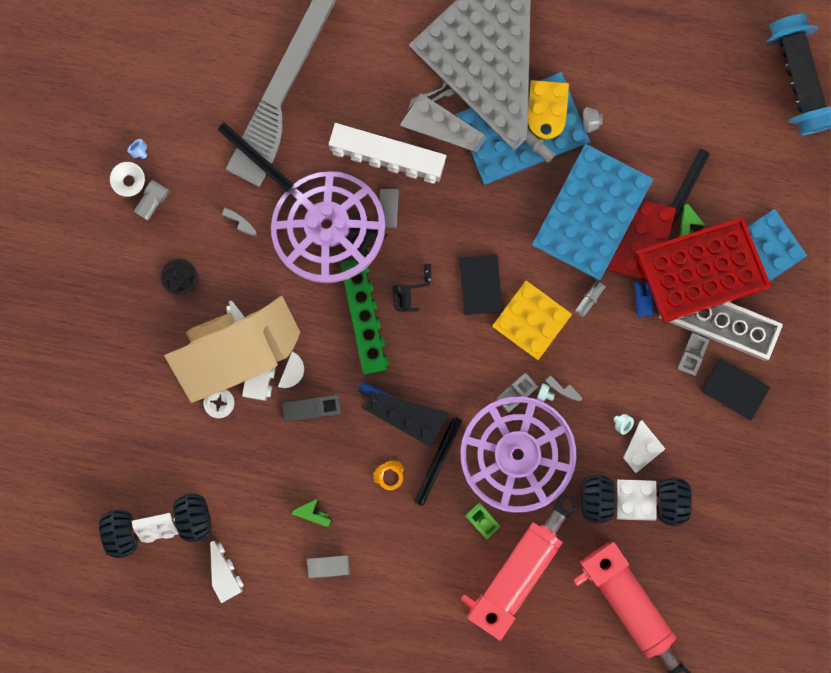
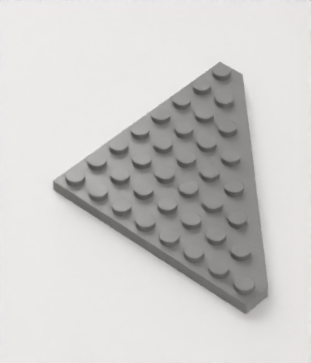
(485, 60)

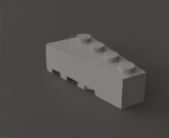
(435, 121)

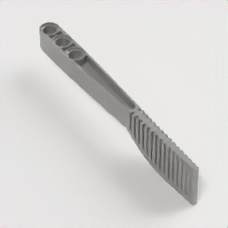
(266, 125)

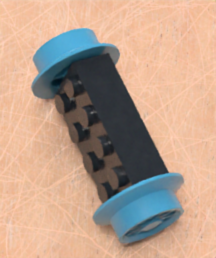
(793, 34)

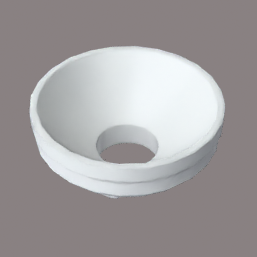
(120, 172)

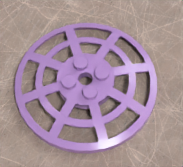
(332, 236)
(531, 454)

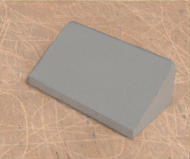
(389, 202)

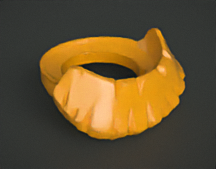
(379, 473)

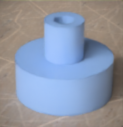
(138, 149)

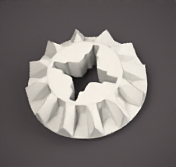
(225, 410)

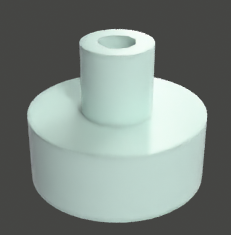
(544, 393)
(623, 423)

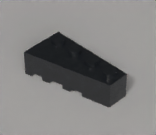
(411, 418)

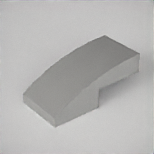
(243, 225)
(693, 353)
(521, 388)
(569, 392)
(328, 566)

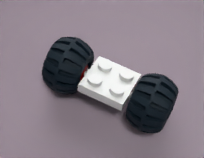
(636, 500)
(120, 531)

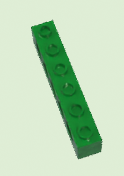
(369, 366)

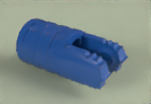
(644, 303)

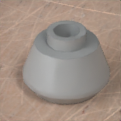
(591, 119)

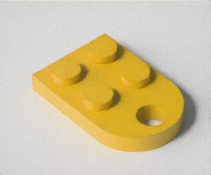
(547, 107)

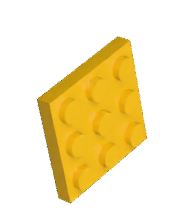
(531, 320)

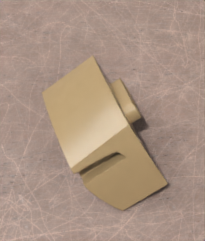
(233, 351)

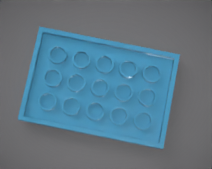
(498, 159)
(592, 212)

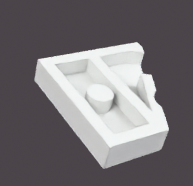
(642, 448)

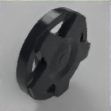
(179, 276)

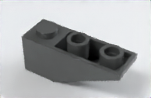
(311, 408)

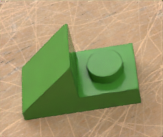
(688, 219)
(307, 512)
(483, 521)

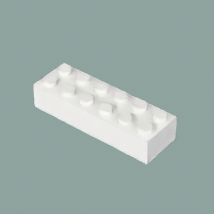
(387, 153)
(735, 328)

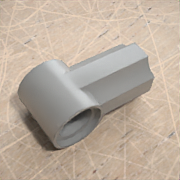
(153, 196)

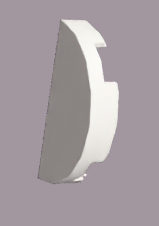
(293, 372)

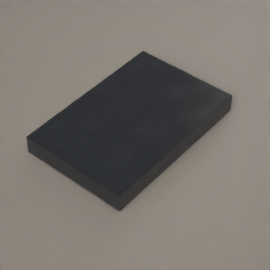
(480, 284)
(735, 389)

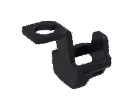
(404, 292)

